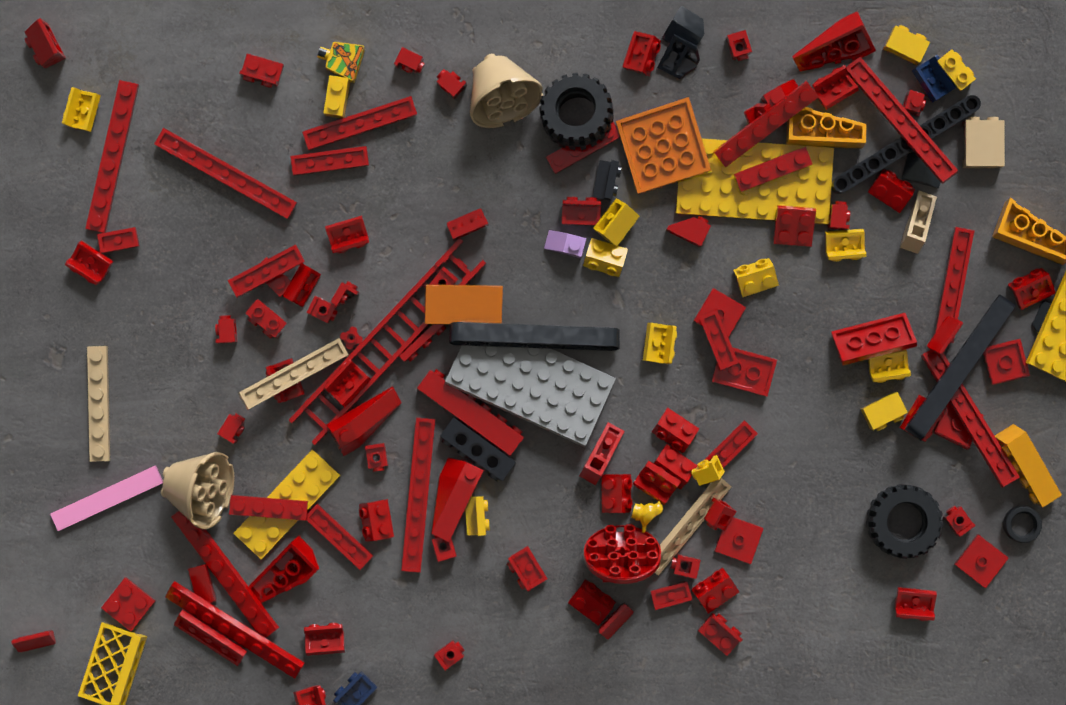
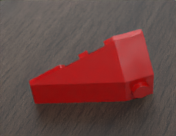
(840, 42)
(361, 422)
(454, 492)
(289, 569)

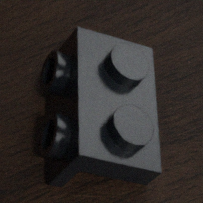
(605, 180)

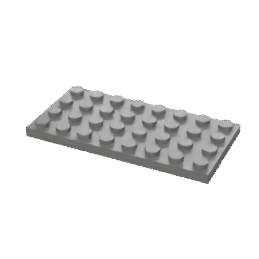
(534, 386)

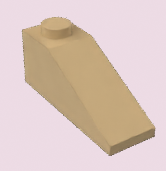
(918, 222)

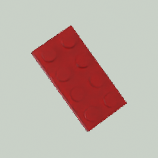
(874, 339)

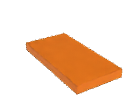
(463, 304)

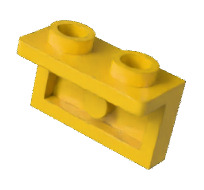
(956, 69)
(81, 109)
(845, 245)
(605, 257)
(756, 277)
(659, 343)
(889, 367)
(475, 516)

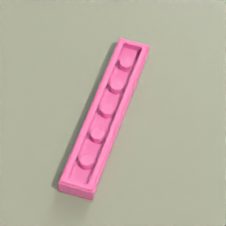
(106, 498)

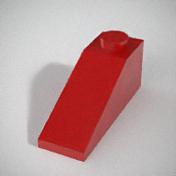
(601, 453)

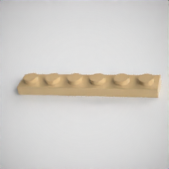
(293, 374)
(98, 403)
(690, 522)

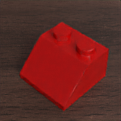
(44, 44)

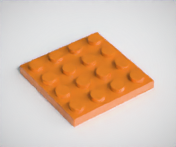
(663, 145)

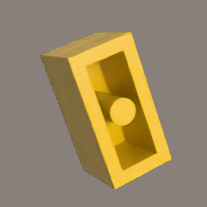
(906, 44)
(336, 97)
(616, 222)
(884, 411)

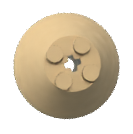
(502, 92)
(200, 487)

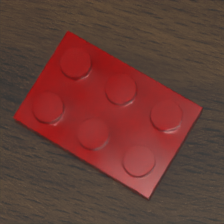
(751, 374)

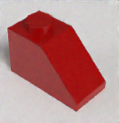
(779, 92)
(691, 230)

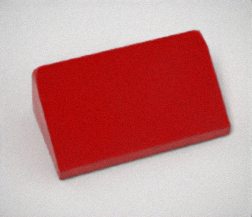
(301, 285)
(944, 335)
(202, 583)
(615, 621)
(34, 641)

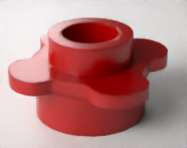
(346, 337)

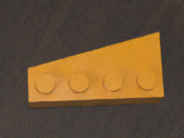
(824, 130)
(1029, 233)
(1028, 465)

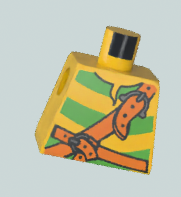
(343, 59)

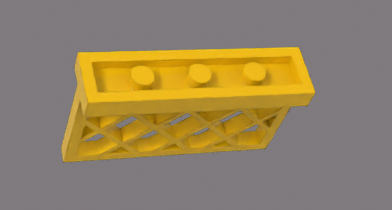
(127, 671)

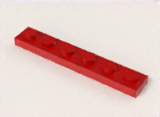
(360, 123)
(765, 124)
(955, 275)

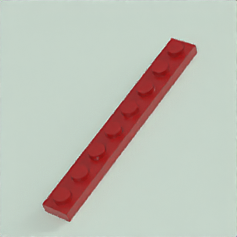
(901, 120)
(112, 156)
(225, 173)
(974, 424)
(418, 495)
(227, 576)
(234, 629)

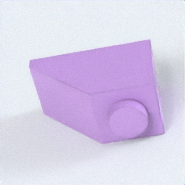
(565, 243)

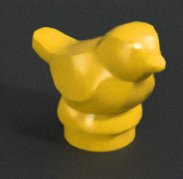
(646, 513)

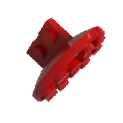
(622, 555)

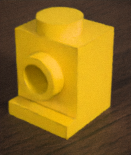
(708, 471)

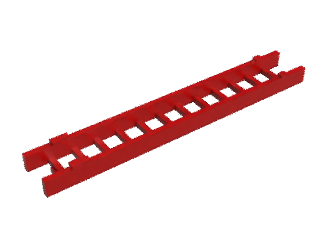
(370, 338)

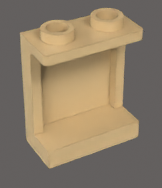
(984, 143)

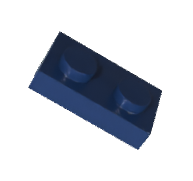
(933, 79)
(357, 690)

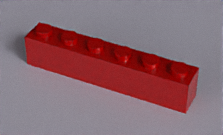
(471, 413)

